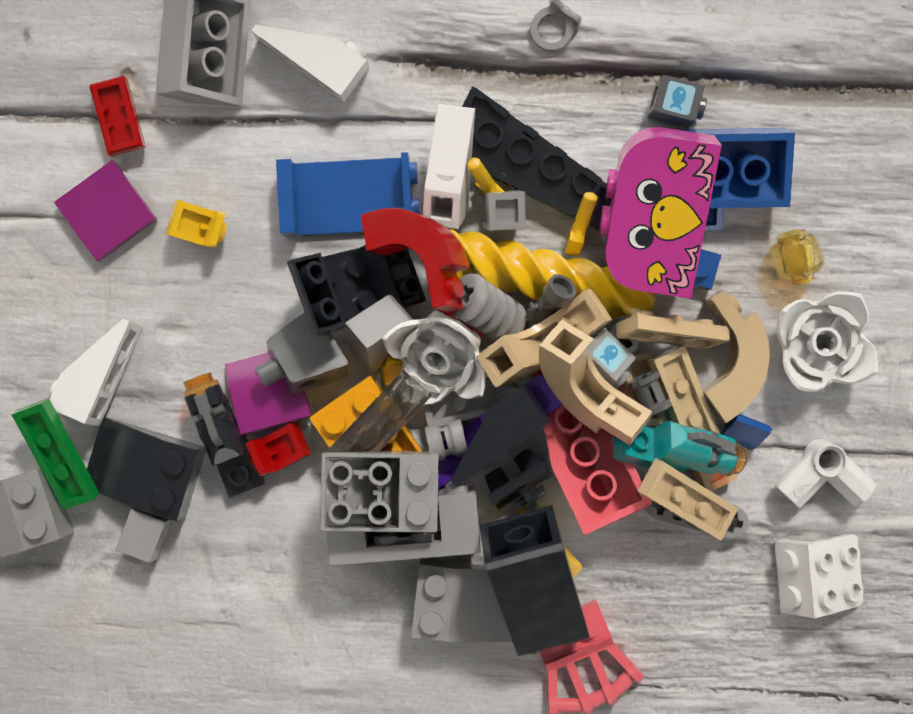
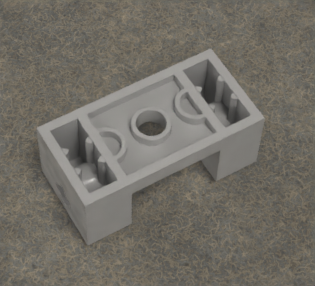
(457, 536)

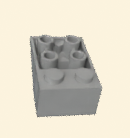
(379, 491)

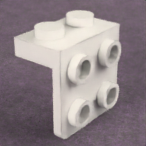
(819, 575)

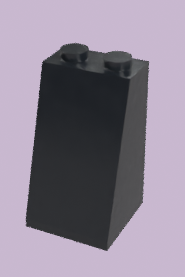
(533, 581)

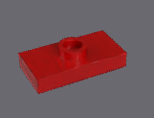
(117, 116)

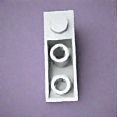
(447, 172)

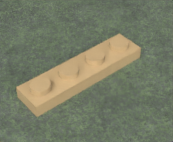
(688, 402)

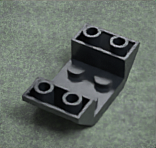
(349, 282)

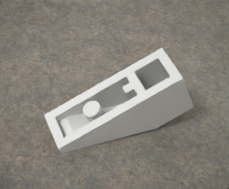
(321, 58)
(91, 380)

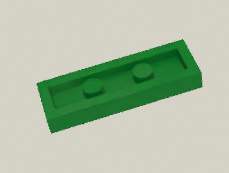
(55, 454)

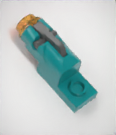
(683, 449)

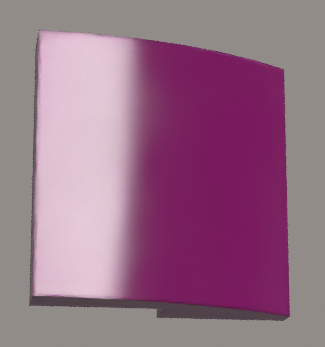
(260, 406)

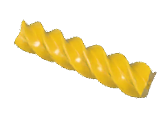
(515, 268)

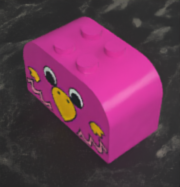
(659, 209)

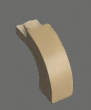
(517, 355)
(747, 362)
(578, 385)

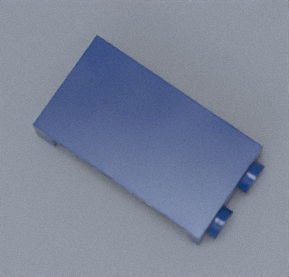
(334, 194)

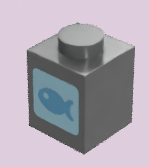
(677, 102)

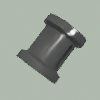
(649, 392)

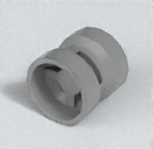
(454, 438)

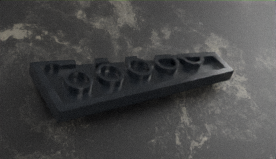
(529, 162)

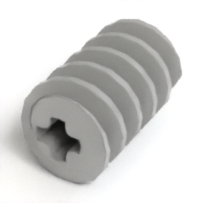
(490, 308)

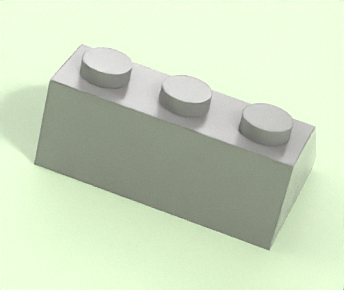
(203, 51)

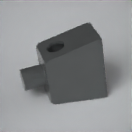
(302, 358)

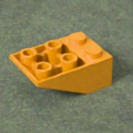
(343, 411)

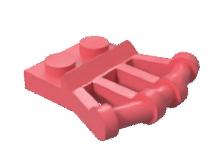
(567, 654)

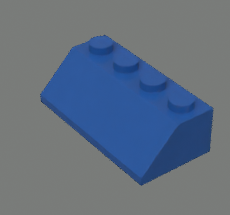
(752, 167)

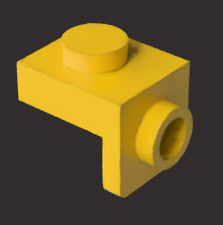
(196, 224)

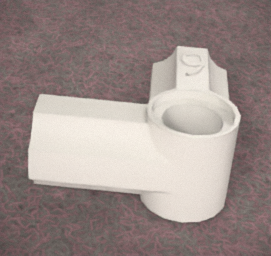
(840, 472)

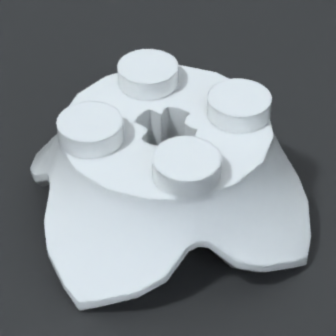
(849, 354)
(439, 355)

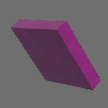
(105, 210)

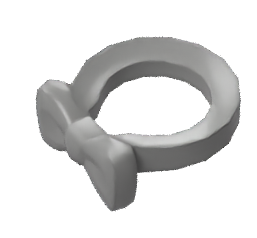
(555, 7)

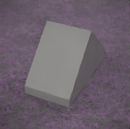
(369, 327)

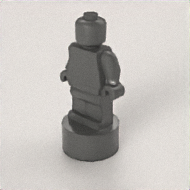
(556, 294)

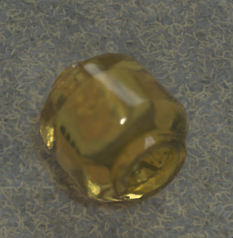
(797, 256)

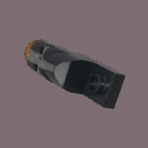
(221, 434)

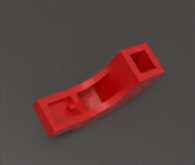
(440, 251)

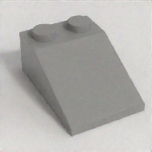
(30, 513)
(456, 604)

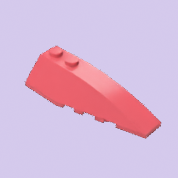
(590, 477)

